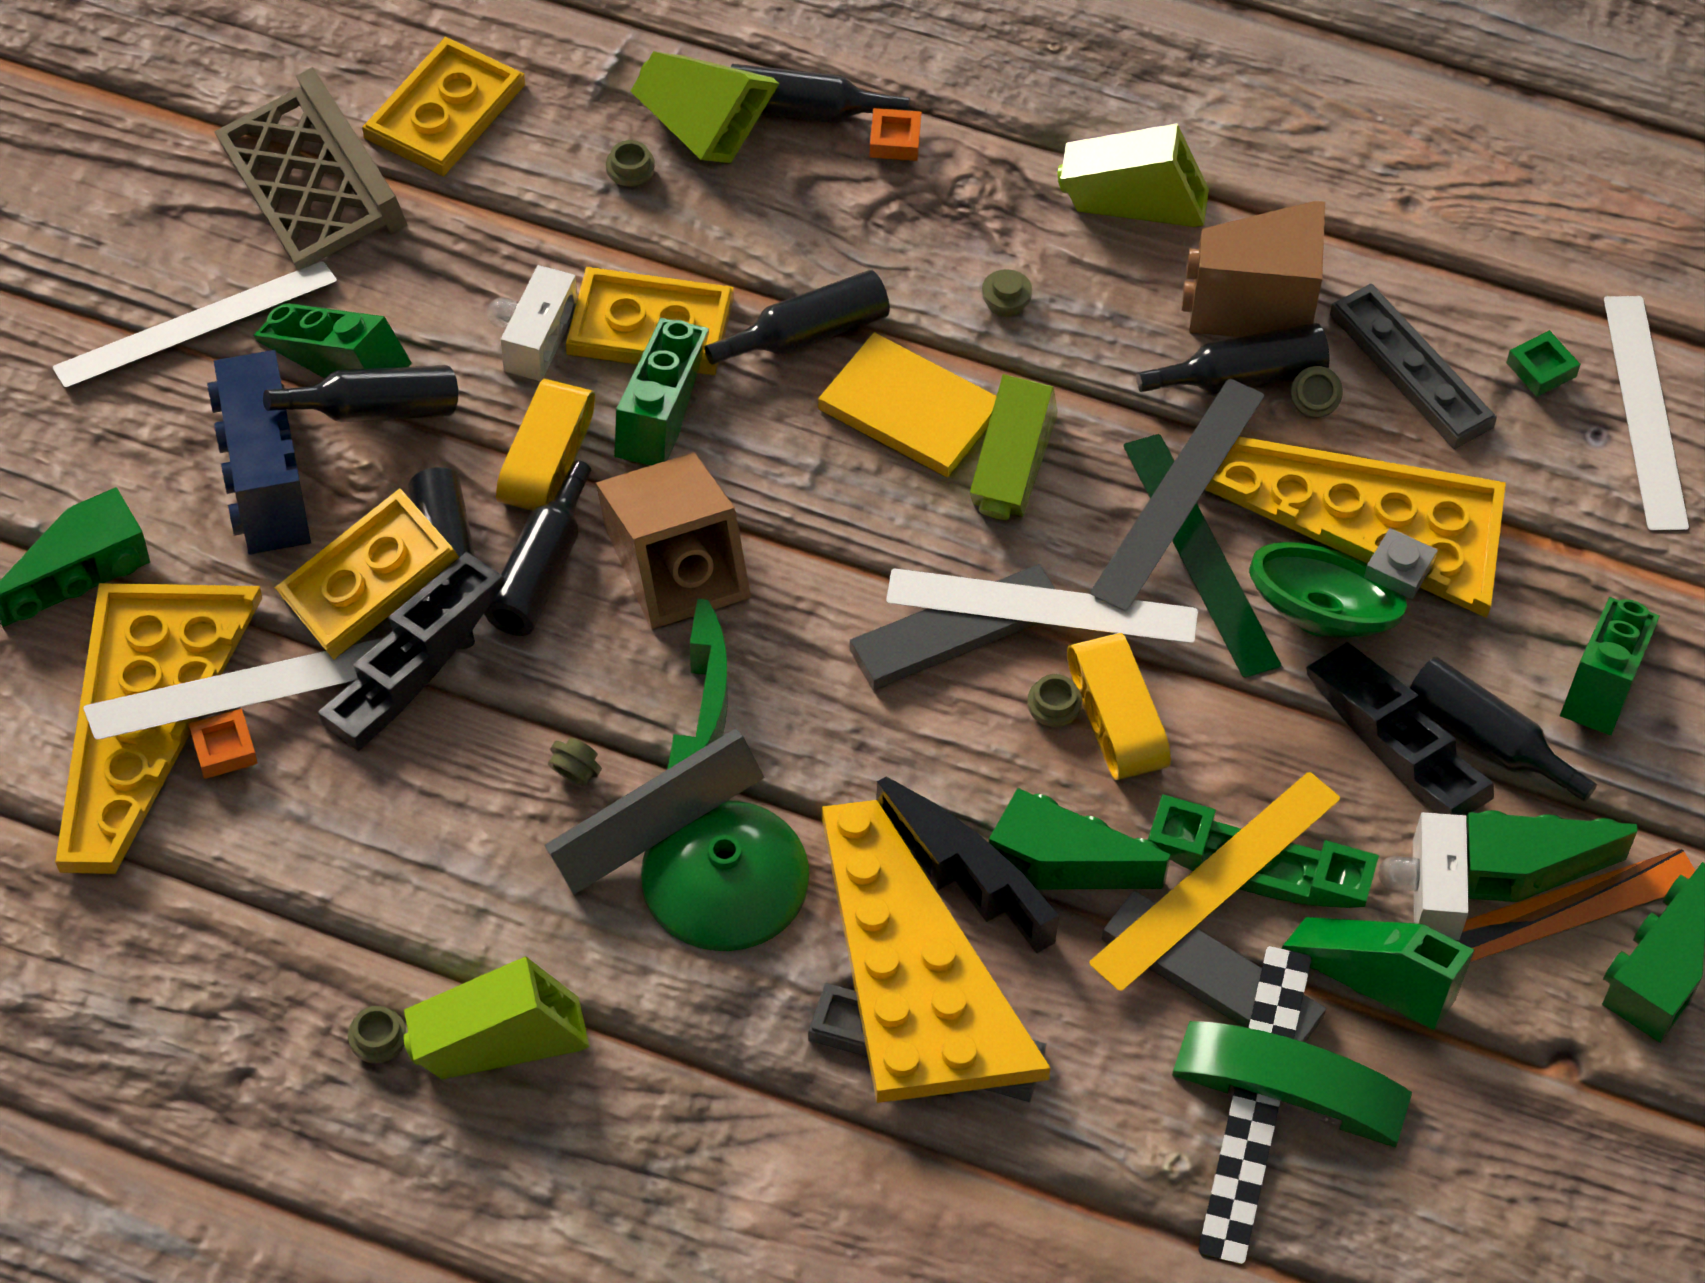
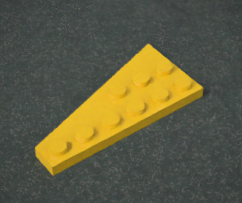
(1357, 499)
(137, 644)
(920, 987)

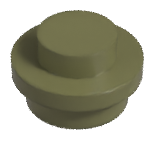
(630, 163)
(1006, 292)
(1316, 391)
(1054, 700)
(574, 761)
(376, 1034)

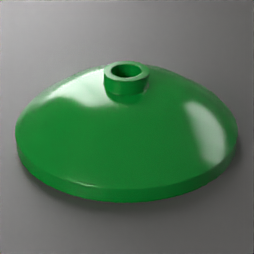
(1324, 591)
(733, 899)

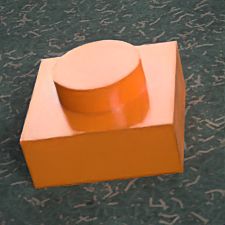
(895, 134)
(223, 743)

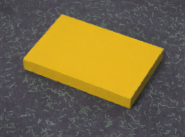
(444, 106)
(621, 311)
(909, 404)
(367, 573)

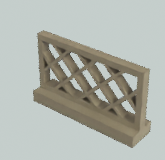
(339, 143)

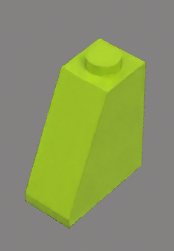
(703, 102)
(1136, 177)
(1013, 447)
(495, 1022)

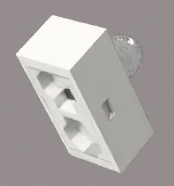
(535, 322)
(1434, 873)

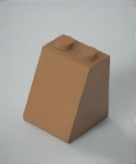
(1257, 273)
(675, 538)

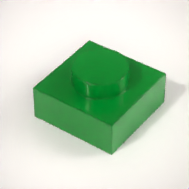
(1543, 363)

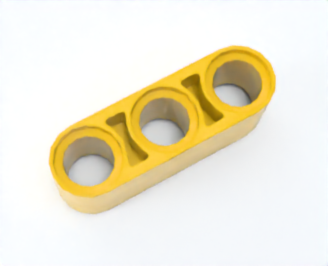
(545, 444)
(1118, 706)

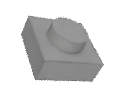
(1400, 563)

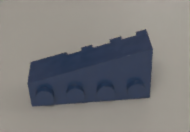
(260, 454)

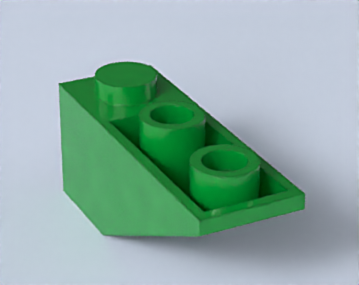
(331, 339)
(659, 392)
(75, 554)
(1609, 665)
(1072, 850)
(1529, 855)
(1390, 962)
(1666, 966)

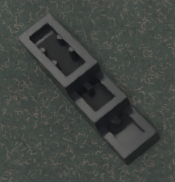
(406, 660)
(1395, 730)
(955, 852)

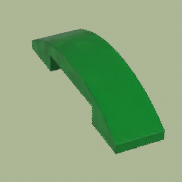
(706, 658)
(1298, 874)
(1294, 1074)

